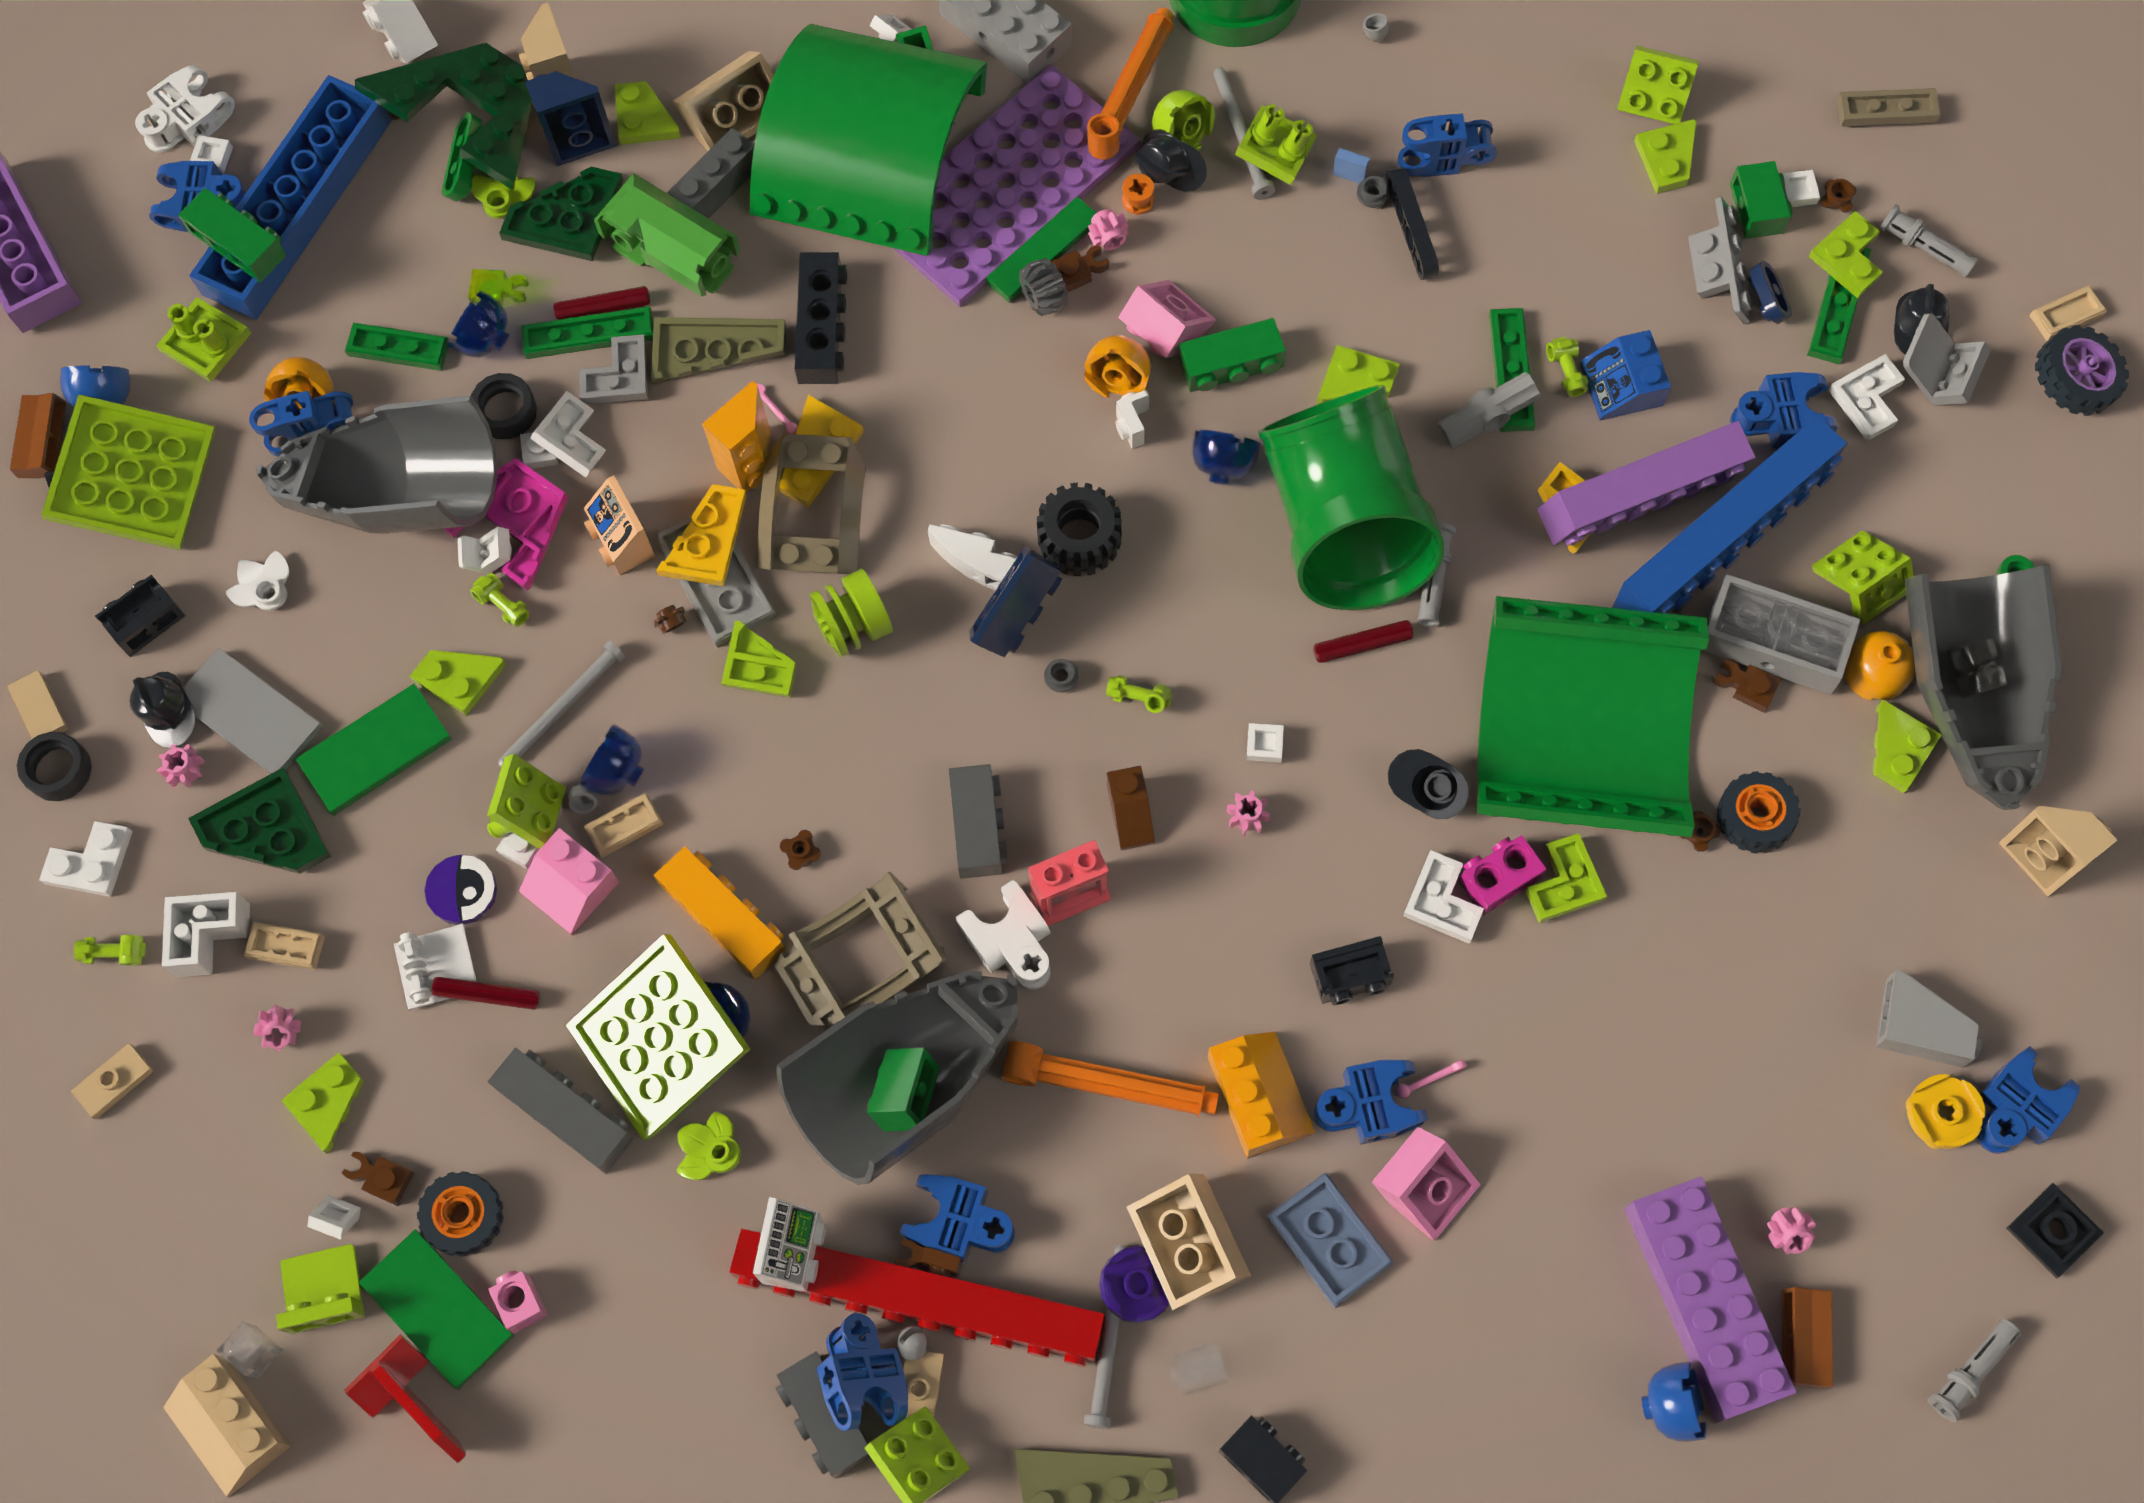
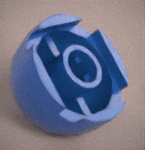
(105, 384)
(1675, 1403)

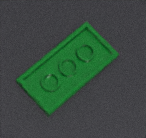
(373, 749)
(436, 1309)

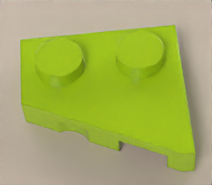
(1667, 154)

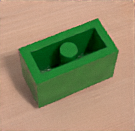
(1761, 199)
(903, 1089)

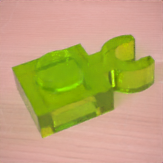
(497, 285)

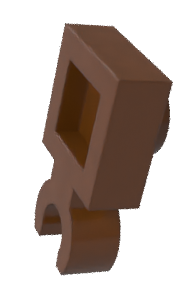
(1077, 269)
(1752, 686)
(383, 1179)

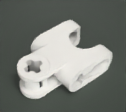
(1012, 940)

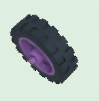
(2095, 361)

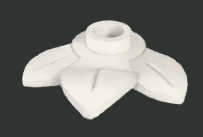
(260, 580)

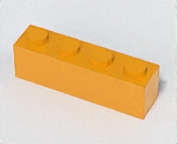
(720, 912)

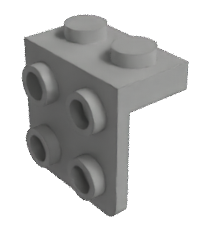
(1942, 368)

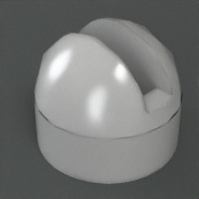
(1376, 27)
(576, 802)
(912, 1343)

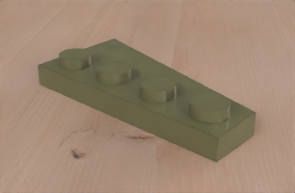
(709, 344)
(1093, 1478)

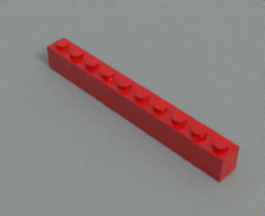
(938, 1302)

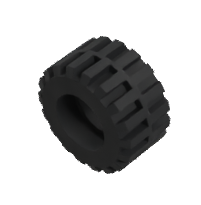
(1073, 505)

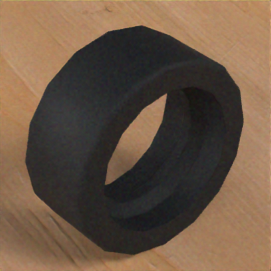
(502, 383)
(37, 749)

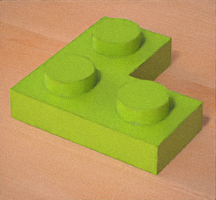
(1842, 257)
(1575, 881)

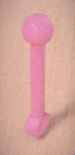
(791, 427)
(1404, 1090)

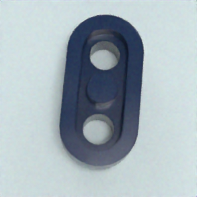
(1771, 294)

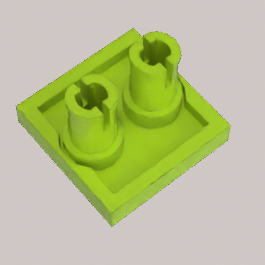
(1657, 85)
(1276, 143)
(202, 338)
(524, 802)
(917, 1457)

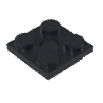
(2033, 1232)

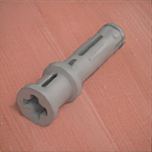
(1914, 232)
(1433, 589)
(1966, 1381)

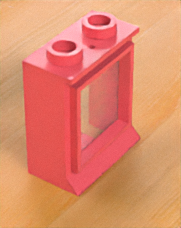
(1069, 883)

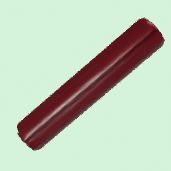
(602, 303)
(1363, 641)
(485, 993)

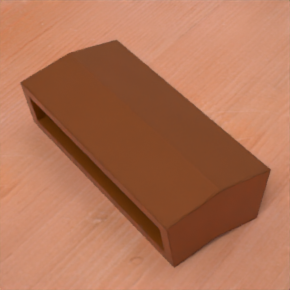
(38, 435)
(1807, 1337)

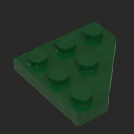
(564, 215)
(263, 826)

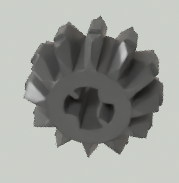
(1043, 287)

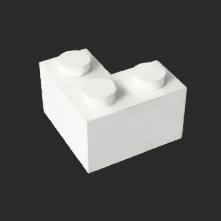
(403, 27)
(194, 924)

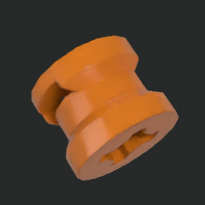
(1132, 200)

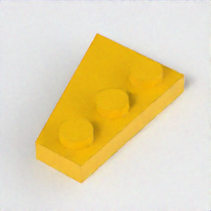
(817, 420)
(709, 539)

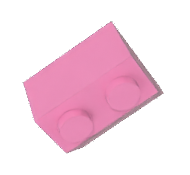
(1164, 317)
(567, 881)
(1426, 1182)

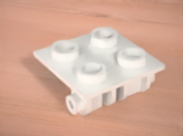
(431, 956)

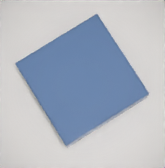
(1350, 165)

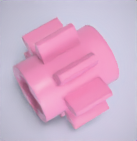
(1108, 229)
(174, 772)
(1249, 803)
(277, 1027)
(1791, 1230)

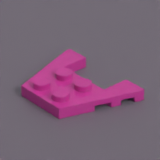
(530, 511)

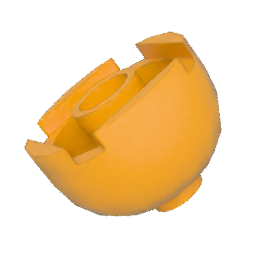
(1117, 366)
(297, 376)
(1880, 666)

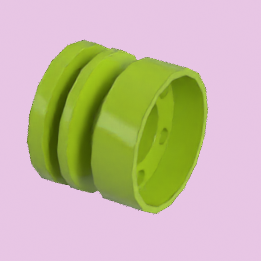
(850, 613)

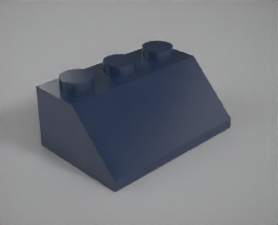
(570, 116)
(1015, 603)

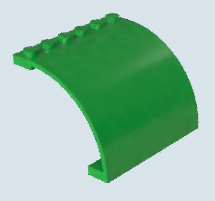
(858, 136)
(1588, 716)

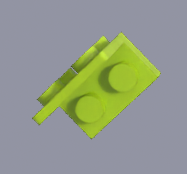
(1868, 572)
(320, 1289)

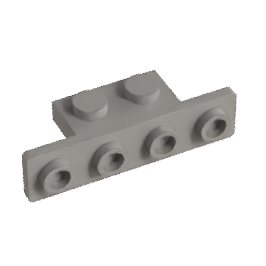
(1718, 261)

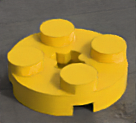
(1937, 1131)

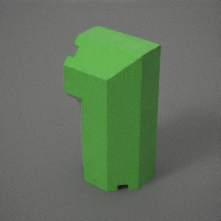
(668, 236)

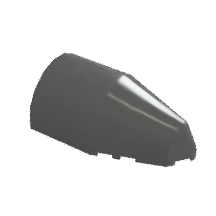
(393, 469)
(2002, 732)
(832, 1077)

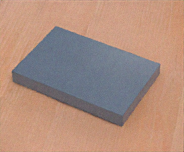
(1329, 1240)

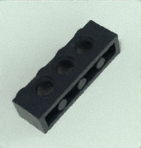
(815, 272)

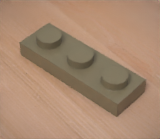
(1888, 107)

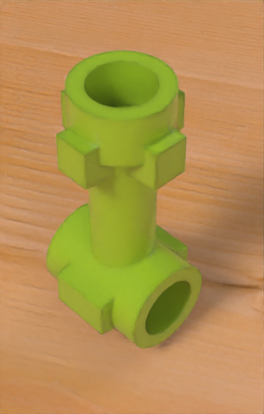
(1564, 351)
(488, 589)
(1155, 699)
(129, 950)

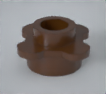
(1842, 188)
(670, 619)
(1709, 829)
(809, 854)

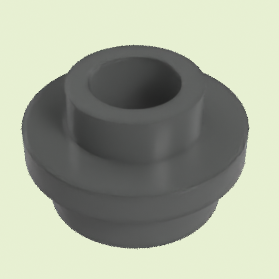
(1373, 184)
(1061, 666)

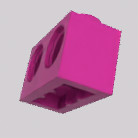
(1507, 880)

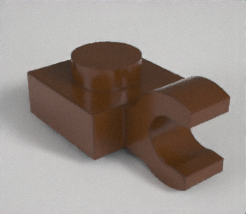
(936, 1261)

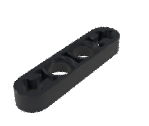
(1412, 223)

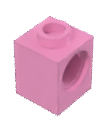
(529, 1312)

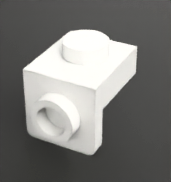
(1127, 413)
(486, 553)

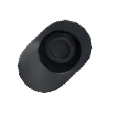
(1171, 161)
(1911, 310)
(163, 708)
(1428, 783)

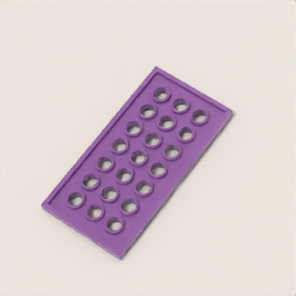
(983, 145)

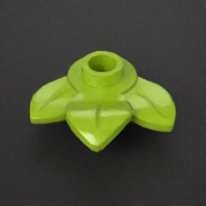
(492, 192)
(703, 1146)

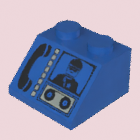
(1626, 376)

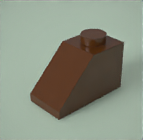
(1130, 807)

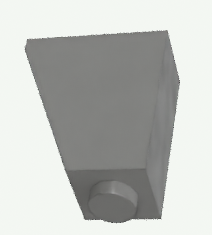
(1924, 1024)

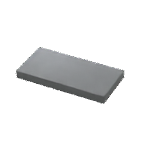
(721, 605)
(249, 713)

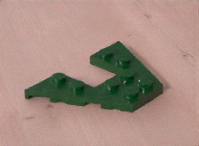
(481, 77)

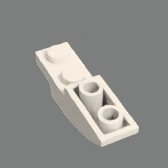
(971, 554)

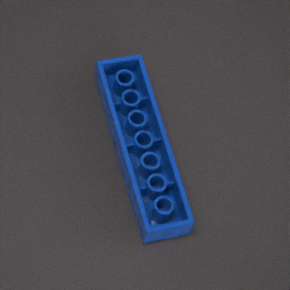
(298, 189)
(1734, 521)

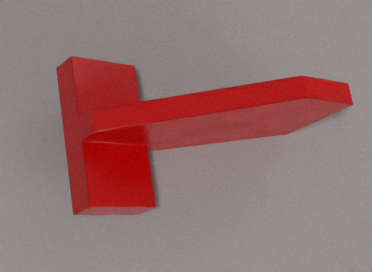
(388, 1379)

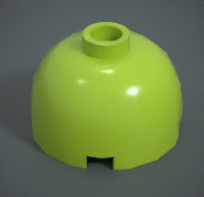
(1185, 116)

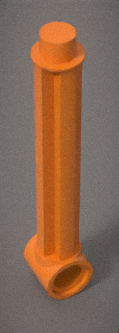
(1106, 127)
(1027, 1065)

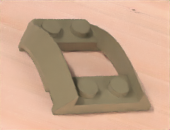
(812, 553)
(902, 926)

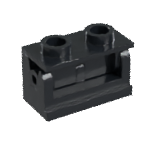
(140, 615)
(1351, 971)
(1263, 1459)

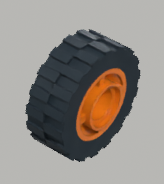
(1770, 796)
(444, 1197)

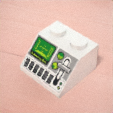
(789, 1245)

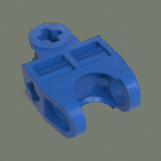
(1457, 144)
(189, 182)
(1781, 406)
(294, 422)
(1368, 1102)
(2022, 1105)
(960, 1220)
(860, 1374)

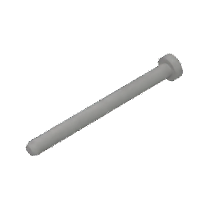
(1262, 187)
(611, 654)
(1104, 1371)

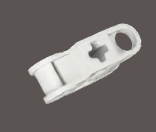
(182, 110)

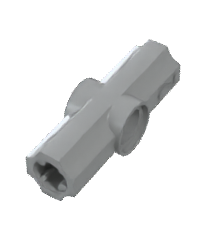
(1489, 409)

